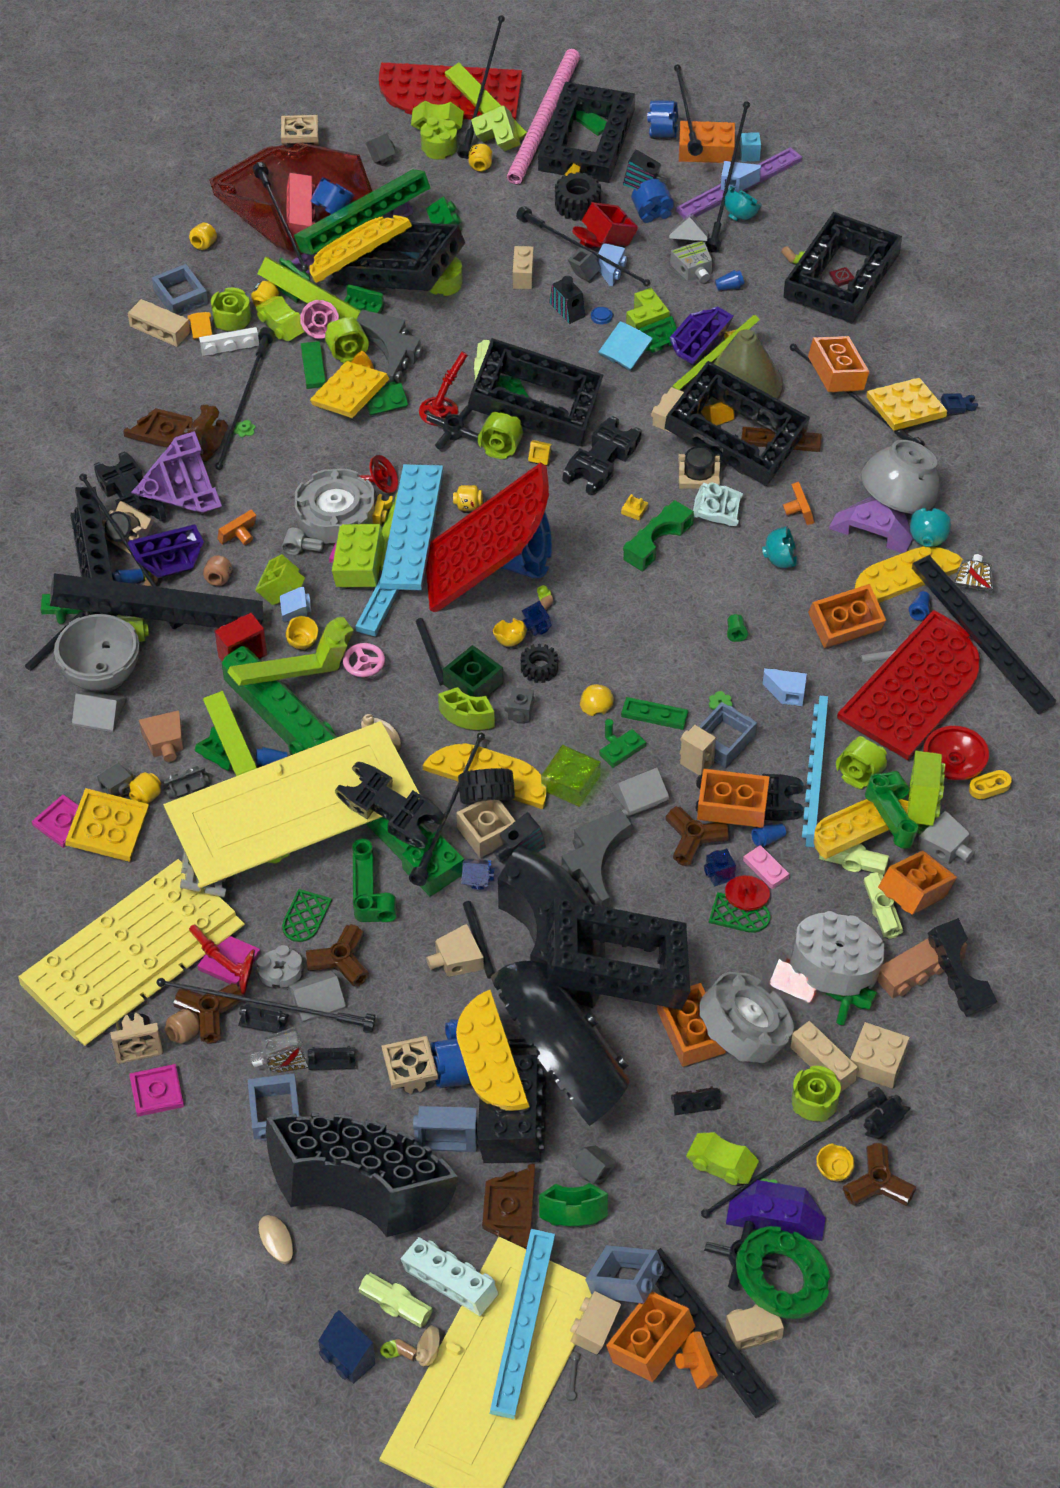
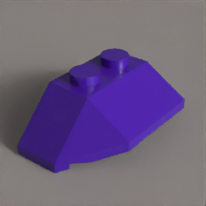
(700, 334)
(168, 551)
(778, 1206)

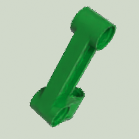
(884, 792)
(377, 906)

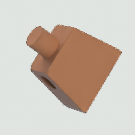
(163, 734)

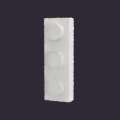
(229, 341)

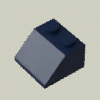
(346, 1348)

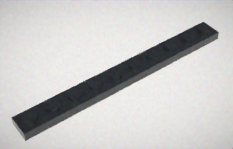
(984, 634)

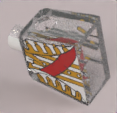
(975, 578)
(282, 1052)

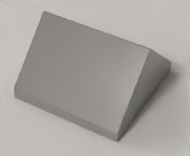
(689, 229)
(97, 710)
(641, 791)
(318, 993)

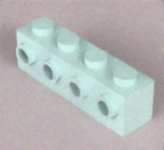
(450, 1276)

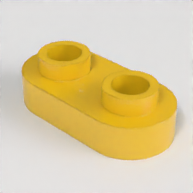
(989, 785)

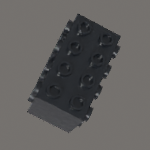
(516, 1134)

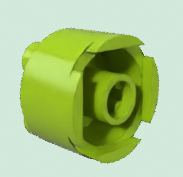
(438, 138)
(451, 279)
(231, 309)
(346, 339)
(500, 435)
(861, 761)
(815, 1093)

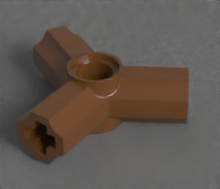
(702, 833)
(347, 965)
(209, 1019)
(878, 1167)

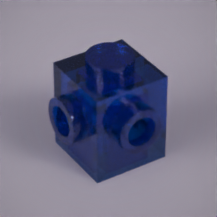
(536, 619)
(720, 867)
(477, 873)

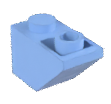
(742, 176)
(616, 255)
(295, 604)
(785, 685)

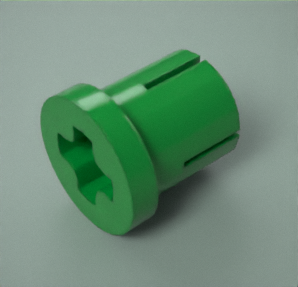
(736, 628)

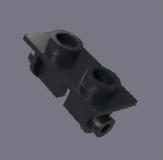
(262, 1019)
(331, 1058)
(697, 1101)
(878, 1123)

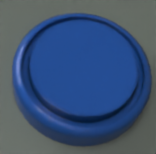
(601, 315)

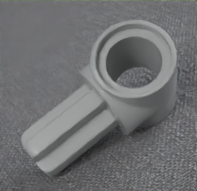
(296, 541)

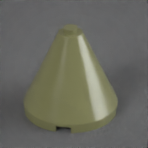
(750, 362)

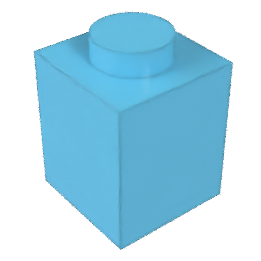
(750, 147)

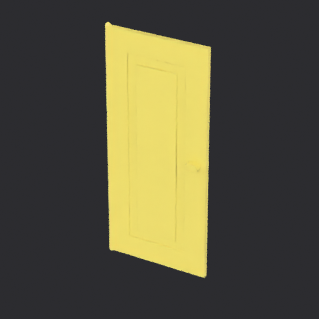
(281, 805)
(447, 1426)

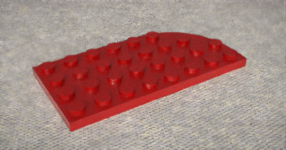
(412, 84)
(486, 538)
(915, 686)

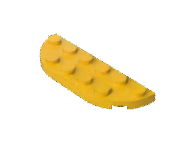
(355, 244)
(896, 574)
(452, 760)
(849, 828)
(489, 1055)

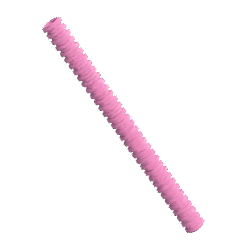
(543, 117)

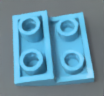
(625, 345)

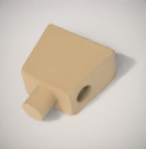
(457, 953)

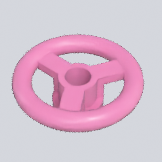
(364, 665)

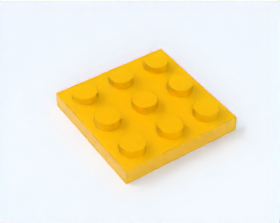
(349, 389)
(906, 404)
(107, 824)

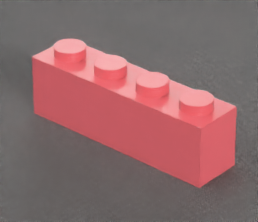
(298, 204)

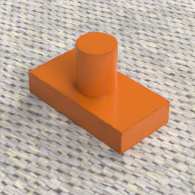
(799, 504)
(238, 528)
(697, 1359)

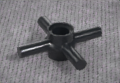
(452, 427)
(731, 1253)

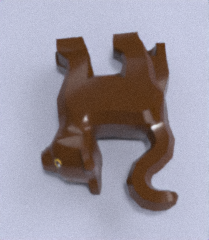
(207, 434)

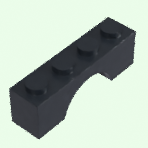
(971, 993)

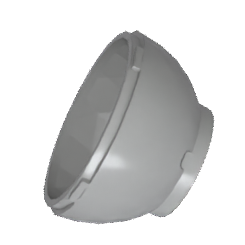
(903, 477)
(81, 652)

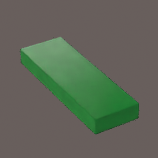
(591, 121)
(313, 364)
(654, 713)

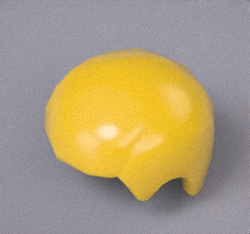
(301, 632)
(510, 633)
(596, 699)
(835, 1162)

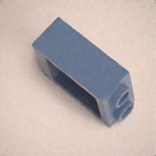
(178, 305)
(735, 719)
(270, 1087)
(446, 1128)
(608, 1264)

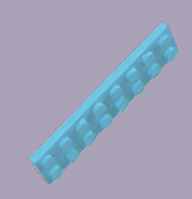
(412, 527)

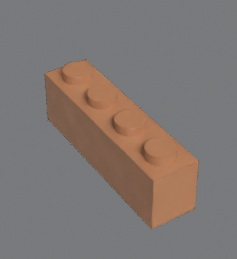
(911, 969)

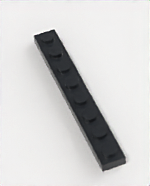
(719, 1345)

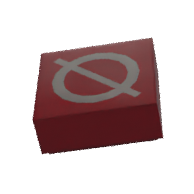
(841, 276)

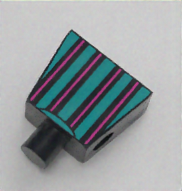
(640, 169)
(567, 299)
(522, 832)

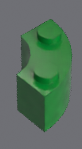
(573, 1205)

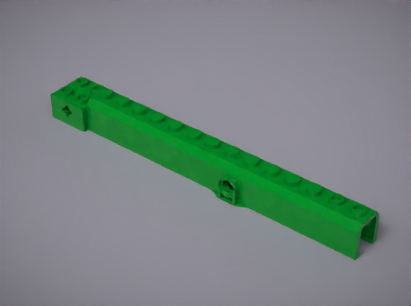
(303, 731)

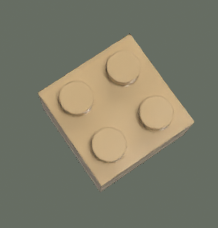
(483, 824)
(879, 1054)

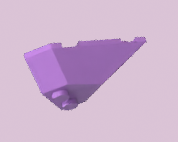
(180, 477)
(878, 519)

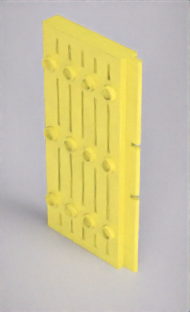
(124, 952)

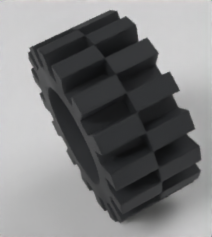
(539, 672)

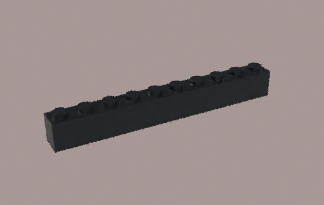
(150, 601)

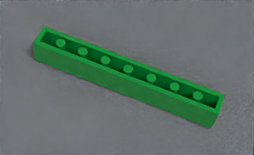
(362, 210)

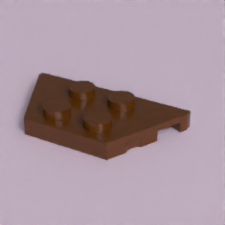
(159, 427)
(510, 1205)

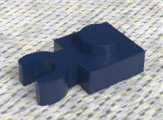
(957, 404)

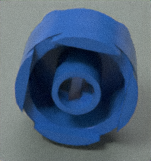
(663, 118)
(331, 196)
(652, 200)
(449, 1063)

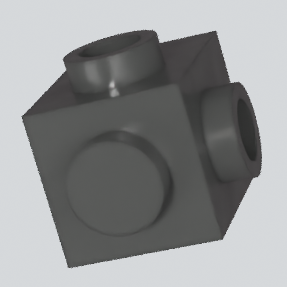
(381, 148)
(584, 264)
(520, 704)
(115, 780)
(593, 1164)

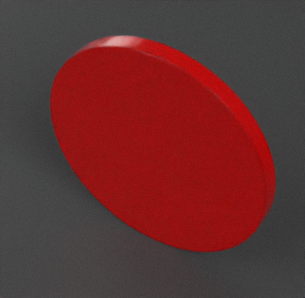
(587, 238)
(747, 892)

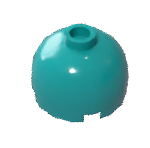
(740, 204)
(930, 527)
(780, 548)

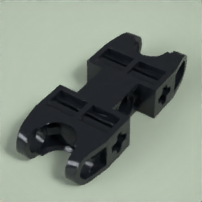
(597, 464)
(122, 480)
(780, 803)
(403, 813)

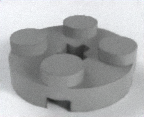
(280, 957)

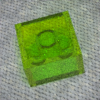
(571, 775)

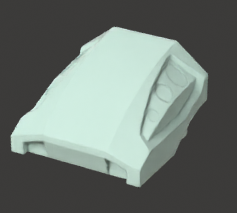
(717, 504)

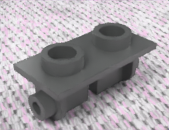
(177, 784)

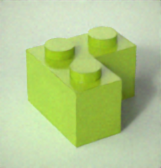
(497, 125)
(647, 309)
(278, 579)

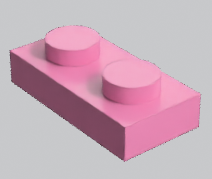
(766, 867)

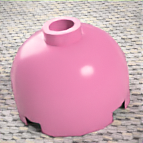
(319, 309)

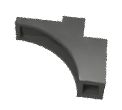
(392, 339)
(592, 848)

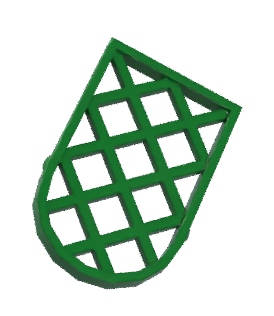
(736, 919)
(302, 921)

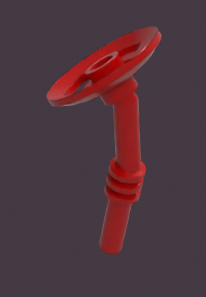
(437, 404)
(380, 475)
(240, 970)

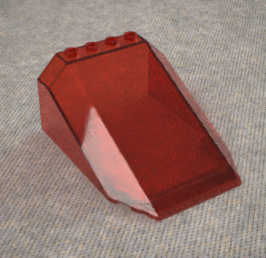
(251, 200)

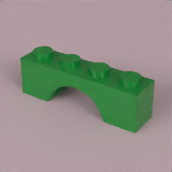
(671, 521)

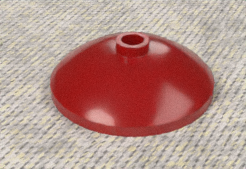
(959, 745)

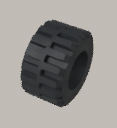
(575, 194)
(486, 785)

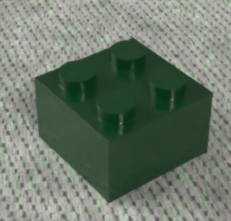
(473, 673)

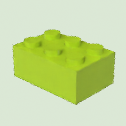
(358, 555)
(926, 788)

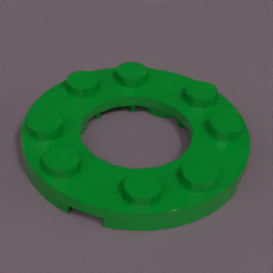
(802, 1252)

